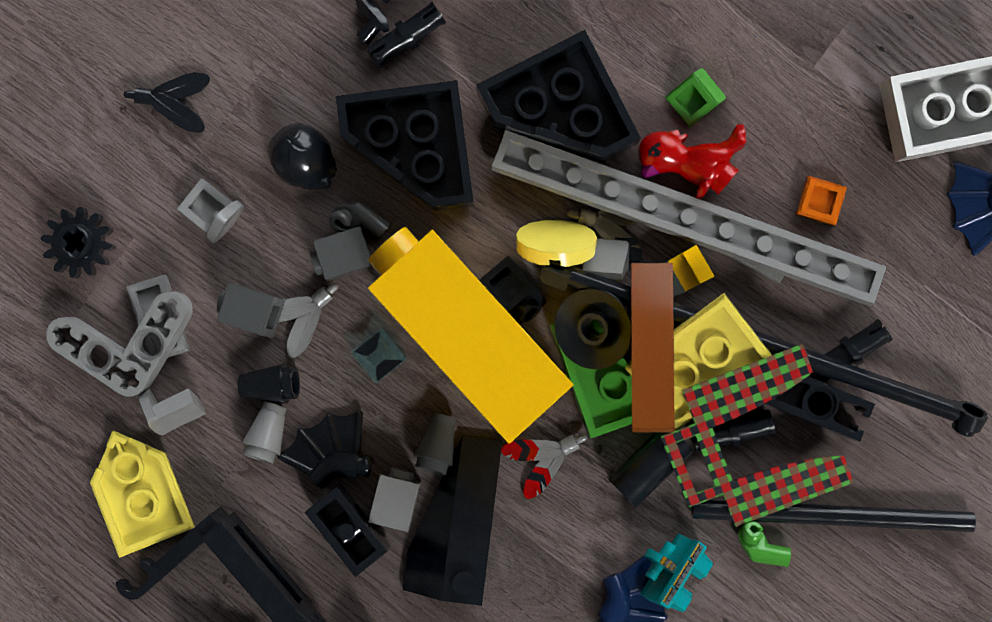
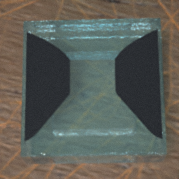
(379, 355)

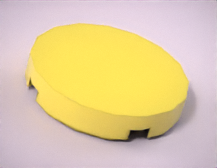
(555, 241)

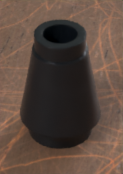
(270, 384)

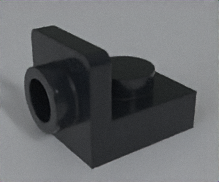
(514, 291)

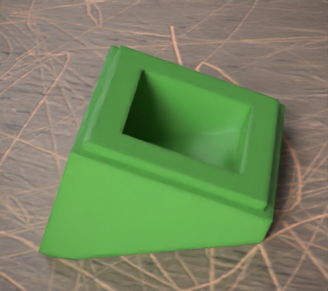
(695, 97)

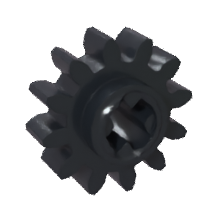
(64, 248)

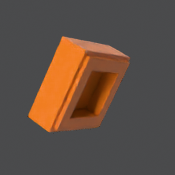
(821, 200)

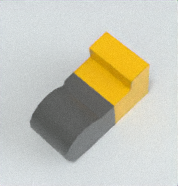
(689, 270)

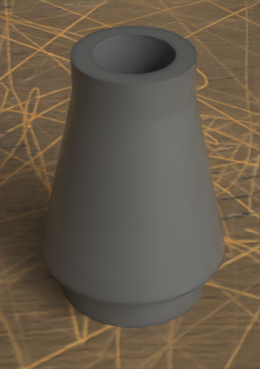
(437, 445)

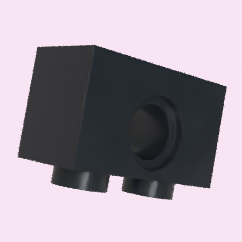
(348, 530)

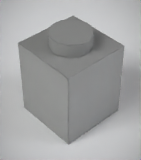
(395, 499)

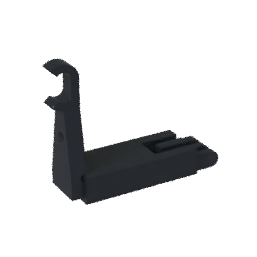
(245, 560)

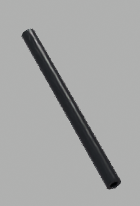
(850, 516)

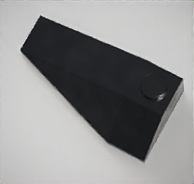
(454, 536)

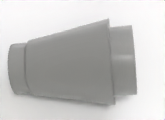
(265, 434)

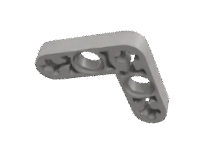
(134, 355)

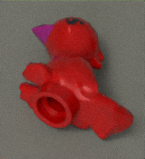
(702, 164)

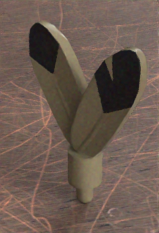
(608, 227)

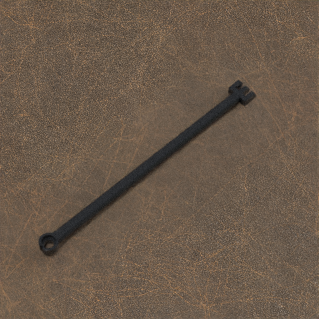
(966, 416)

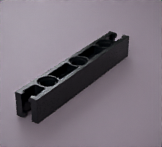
(795, 403)

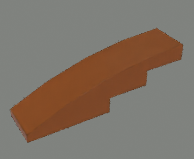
(652, 347)

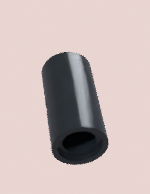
(646, 469)

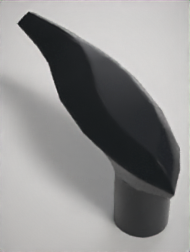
(376, 20)

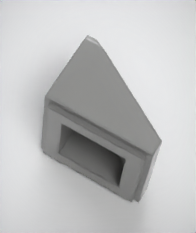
(610, 259)

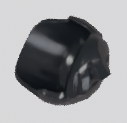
(302, 157)

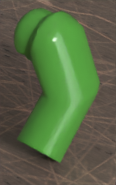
(758, 547)

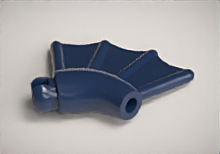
(972, 205)
(623, 596)

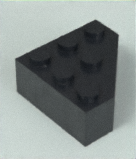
(562, 101)
(413, 139)

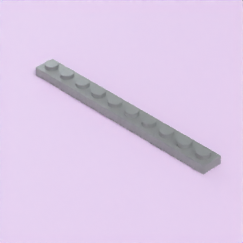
(689, 218)

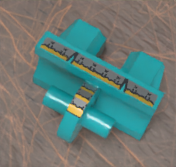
(672, 569)

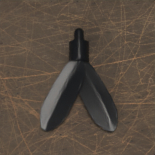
(165, 98)

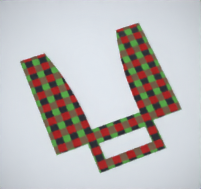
(730, 397)

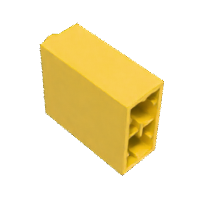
(466, 331)

